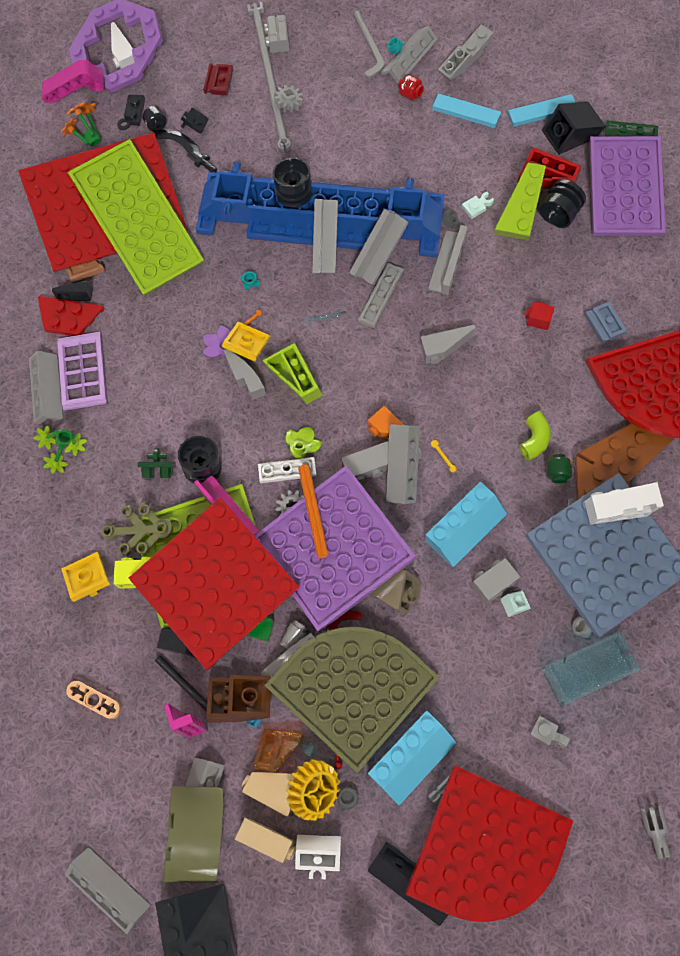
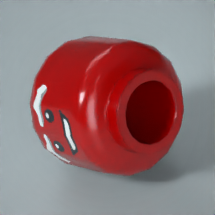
(411, 87)

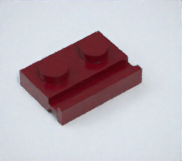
(218, 79)

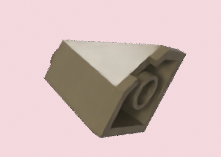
(399, 591)

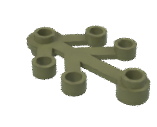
(139, 530)

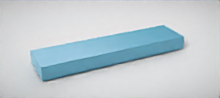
(466, 110)
(537, 111)

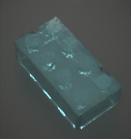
(590, 669)

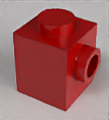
(539, 315)

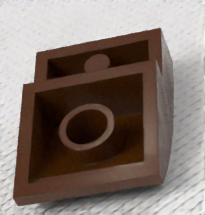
(238, 698)

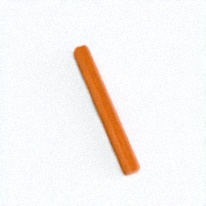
(313, 511)

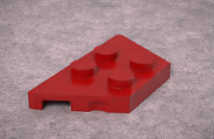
(67, 316)

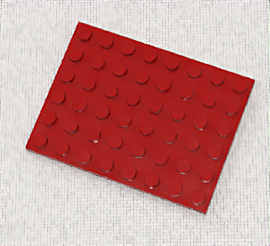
(62, 215)

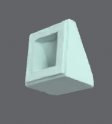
(515, 603)

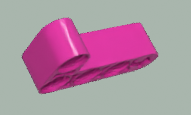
(71, 79)

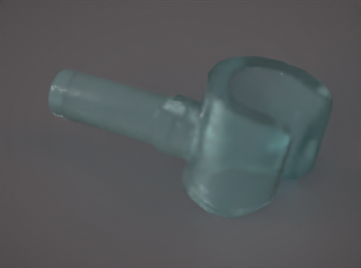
(309, 749)

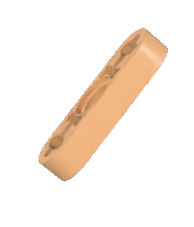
(78, 698)

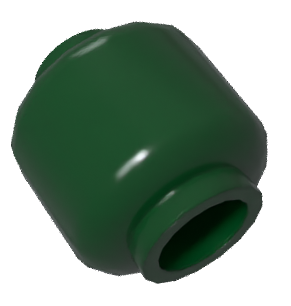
(559, 469)

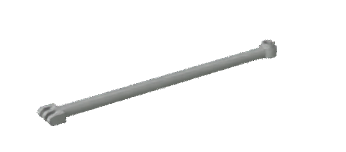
(256, 12)

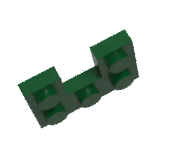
(626, 129)

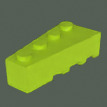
(521, 208)

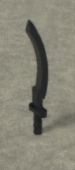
(189, 146)

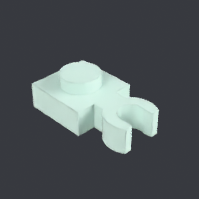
(476, 206)

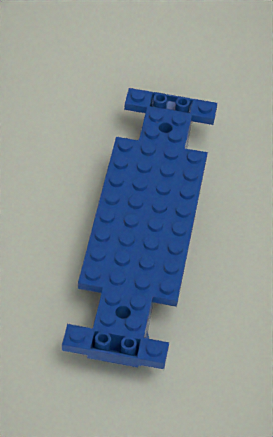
(252, 201)

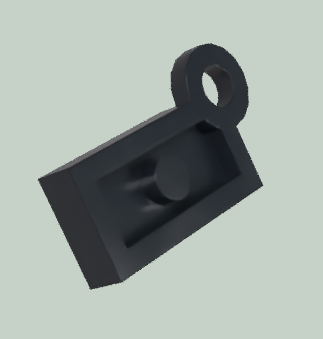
(133, 111)

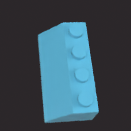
(466, 524)
(412, 758)

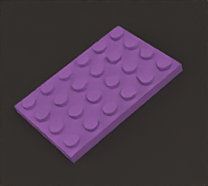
(627, 186)

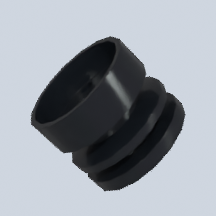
(292, 182)
(562, 203)
(196, 451)

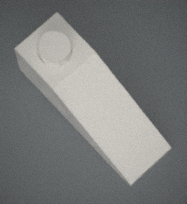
(120, 48)

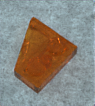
(275, 749)

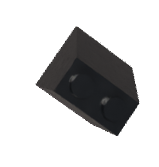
(572, 126)

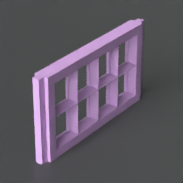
(85, 401)

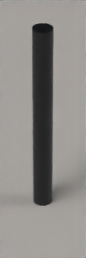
(181, 682)

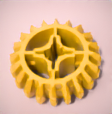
(316, 785)

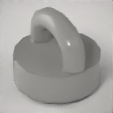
(580, 628)

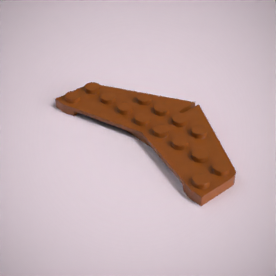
(620, 453)

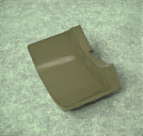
(195, 834)

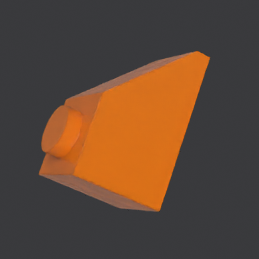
(380, 423)

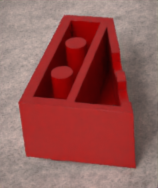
(556, 168)

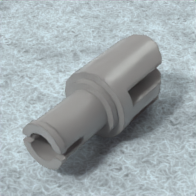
(657, 835)

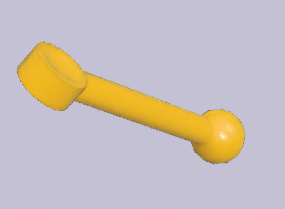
(434, 444)

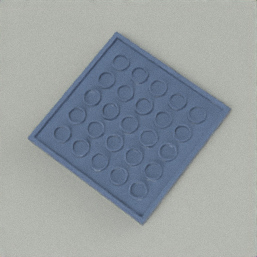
(607, 565)

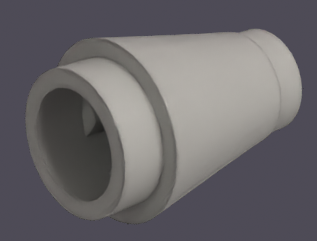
(293, 634)

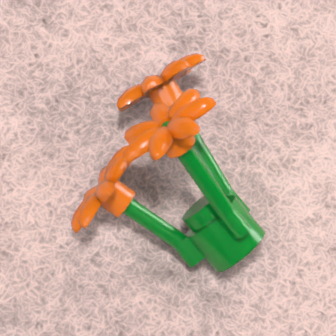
(92, 136)

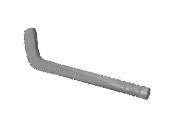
(380, 62)

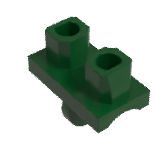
(166, 468)

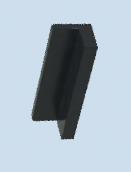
(395, 872)

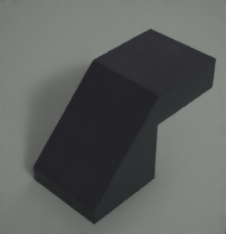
(170, 642)

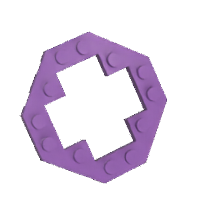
(142, 55)

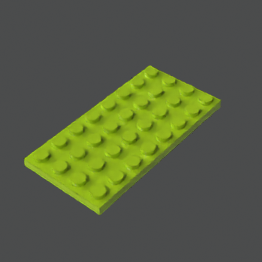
(136, 217)

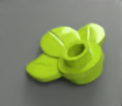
(302, 439)

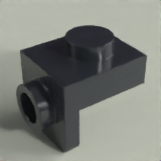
(194, 120)

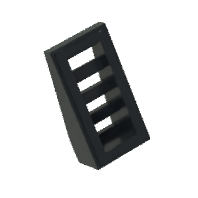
(74, 292)

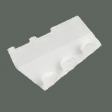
(623, 504)

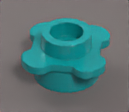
(395, 45)
(249, 276)

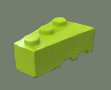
(294, 373)

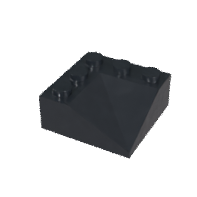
(197, 924)

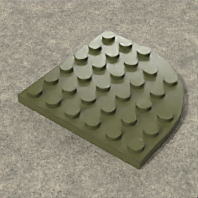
(352, 689)

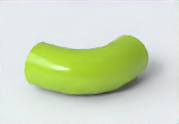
(540, 436)

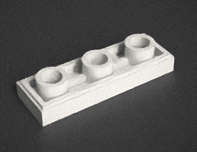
(275, 470)

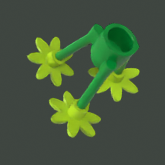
(63, 440)

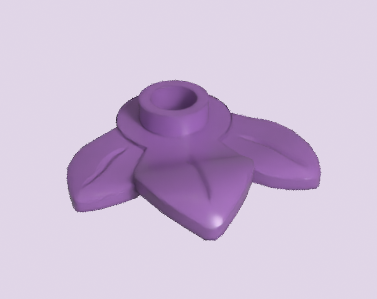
(214, 342)

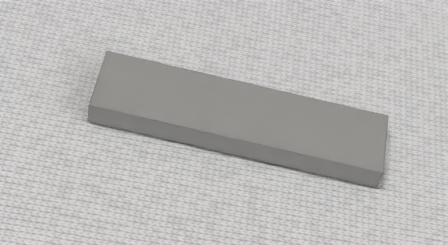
(381, 295)

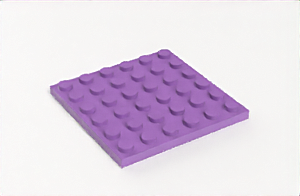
(359, 543)

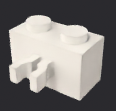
(318, 853)

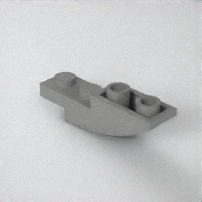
(467, 54)

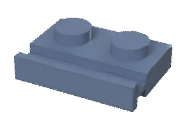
(605, 322)

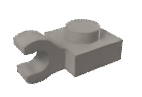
(546, 732)

